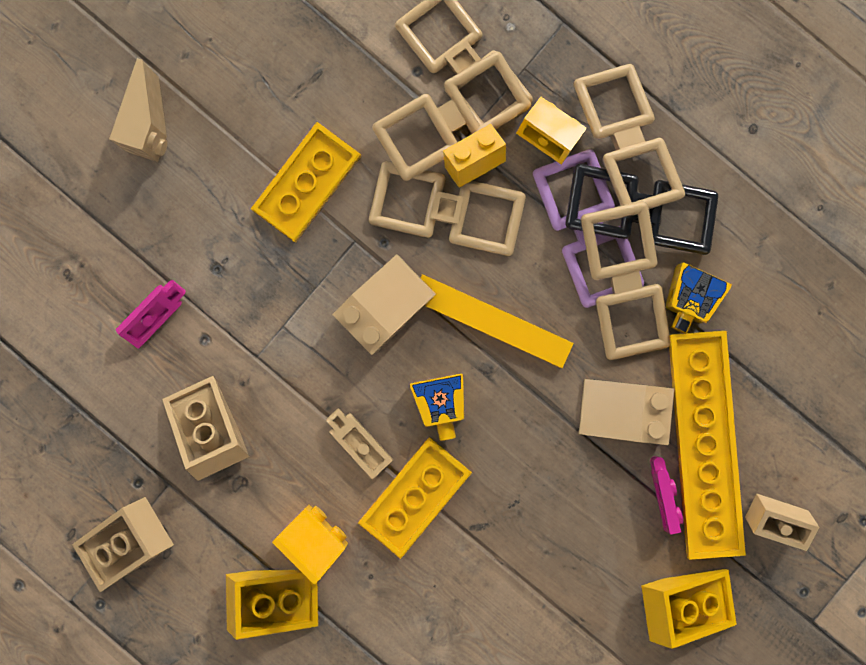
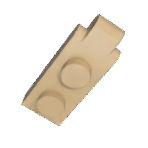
(358, 443)

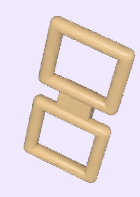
(457, 57)
(451, 115)
(628, 136)
(449, 209)
(626, 280)

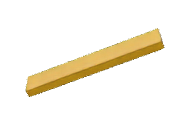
(498, 323)

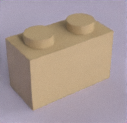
(781, 522)

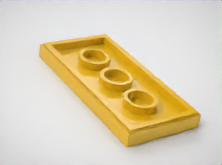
(306, 182)
(414, 497)

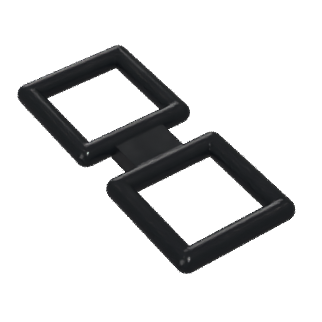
(624, 230)

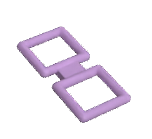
(559, 223)

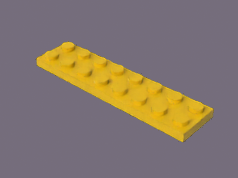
(706, 445)

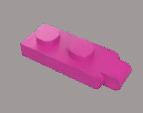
(151, 313)
(665, 492)

